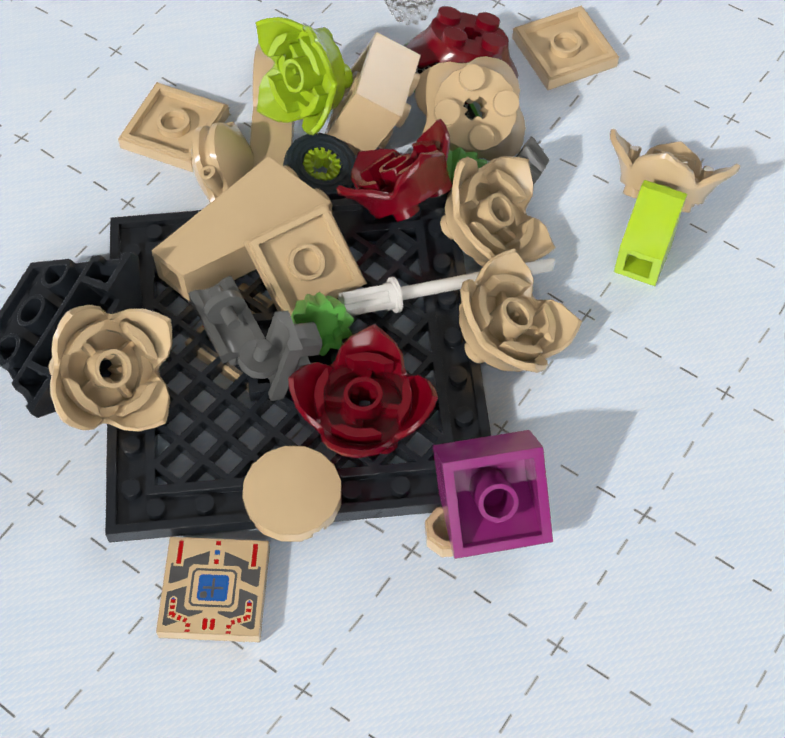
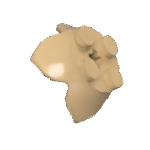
(490, 84)
(668, 166)
(489, 211)
(507, 323)
(136, 346)

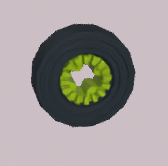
(321, 151)

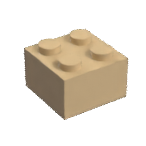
(378, 95)

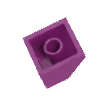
(494, 493)

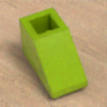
(650, 232)

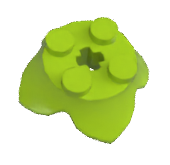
(305, 75)

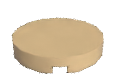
(292, 493)

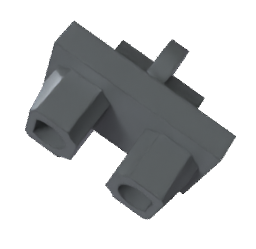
(225, 318)
(280, 353)

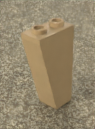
(214, 239)

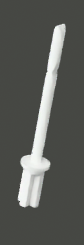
(391, 295)

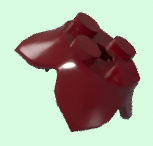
(461, 38)
(398, 182)
(368, 370)

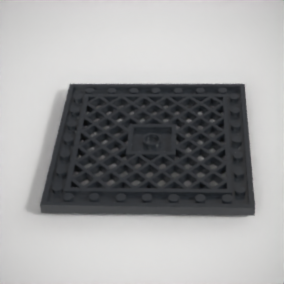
(184, 506)

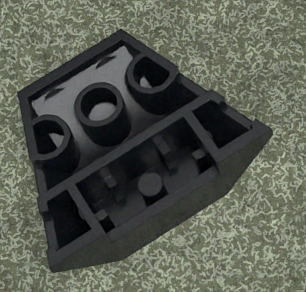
(42, 300)

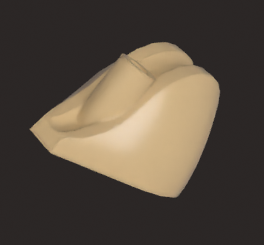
(220, 157)

